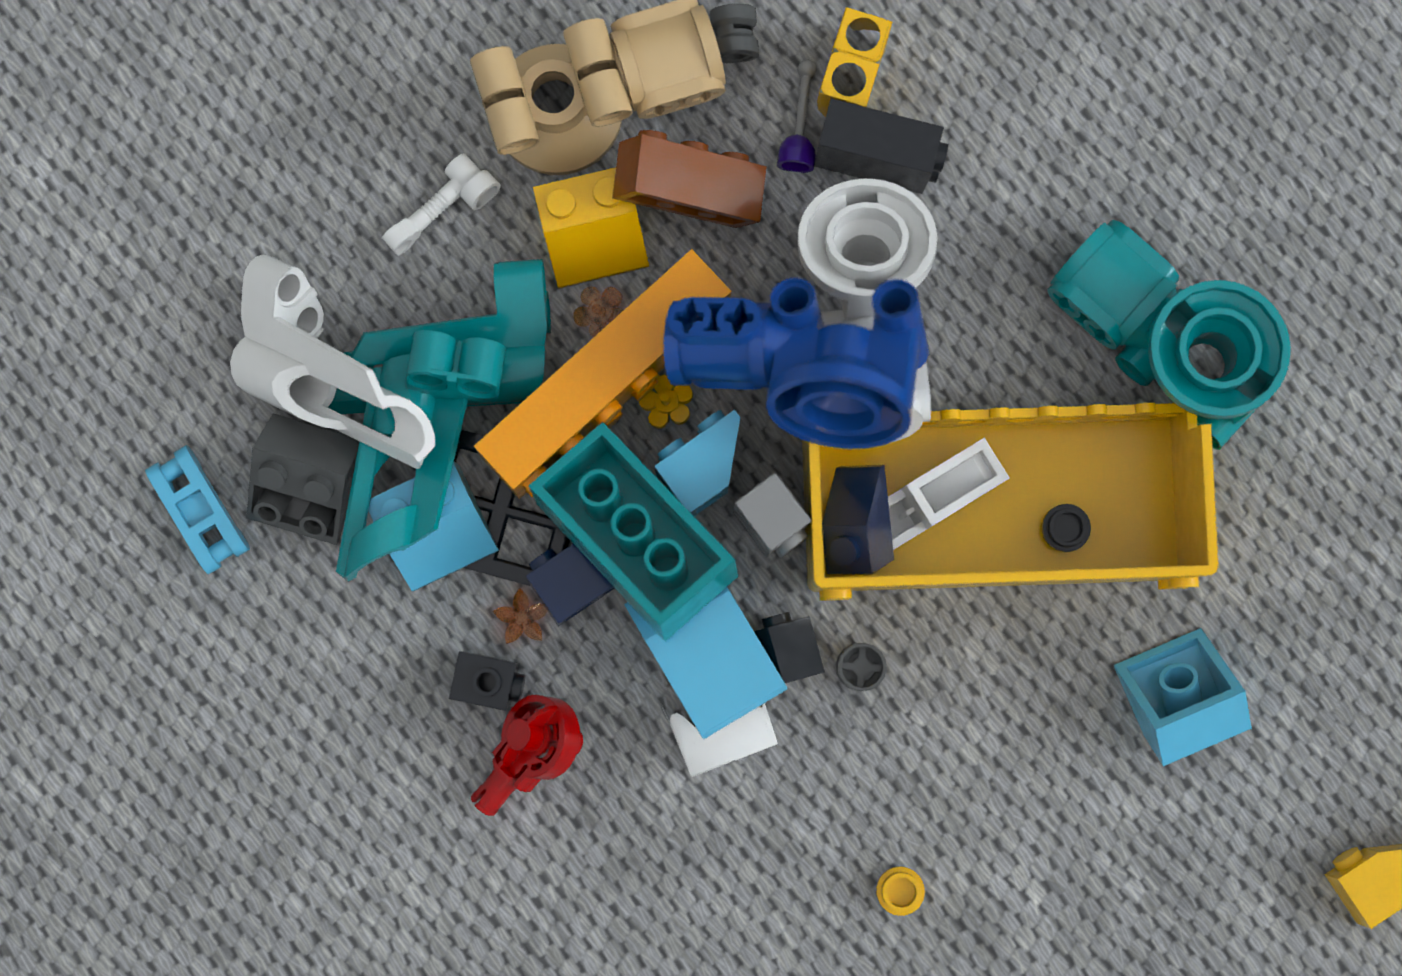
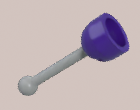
(796, 151)

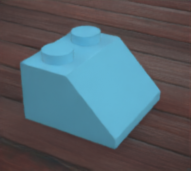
(457, 542)
(1184, 696)

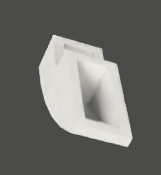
(944, 491)

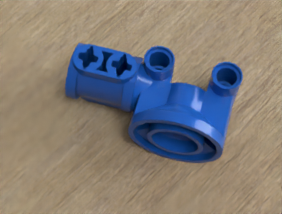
(823, 381)

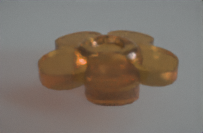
(600, 308)

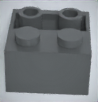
(301, 478)

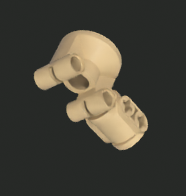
(648, 65)

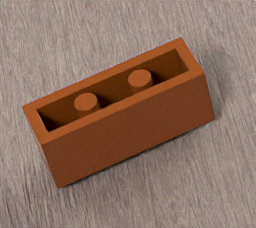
(689, 180)

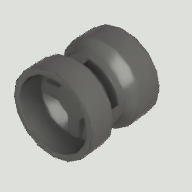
(735, 32)
(868, 666)

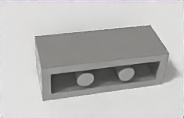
(772, 517)

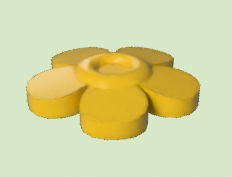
(667, 402)

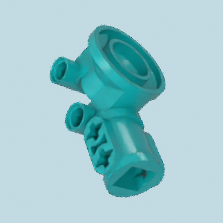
(1130, 298)

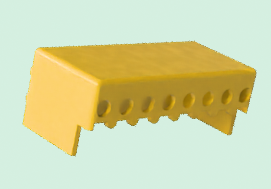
(1131, 468)

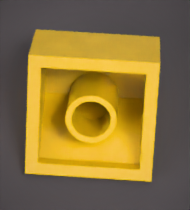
(588, 229)

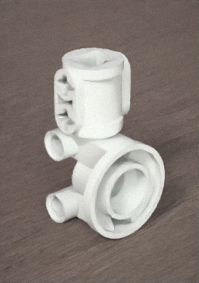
(861, 238)

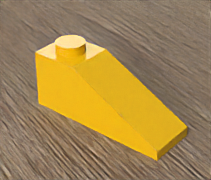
(1369, 882)

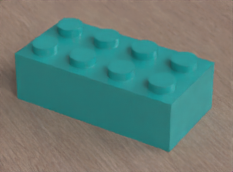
(634, 531)

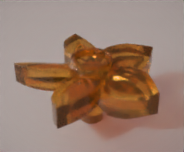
(521, 618)

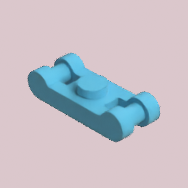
(196, 509)

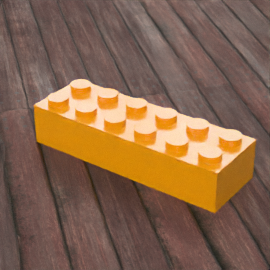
(595, 381)

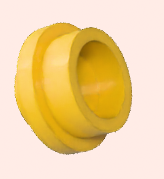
(900, 891)

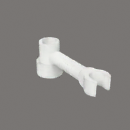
(466, 182)

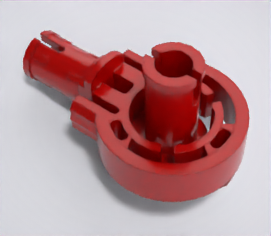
(524, 739)

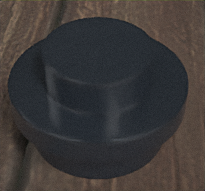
(1066, 527)

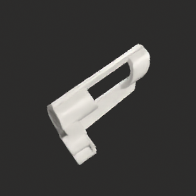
(300, 374)

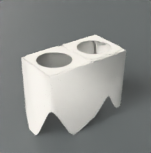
(735, 741)

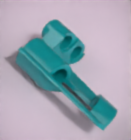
(519, 325)
(439, 380)

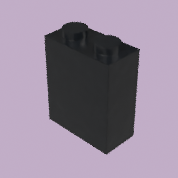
(880, 146)

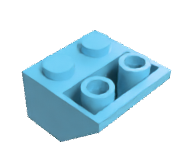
(702, 468)

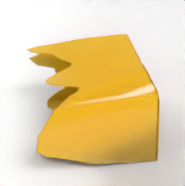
(846, 54)

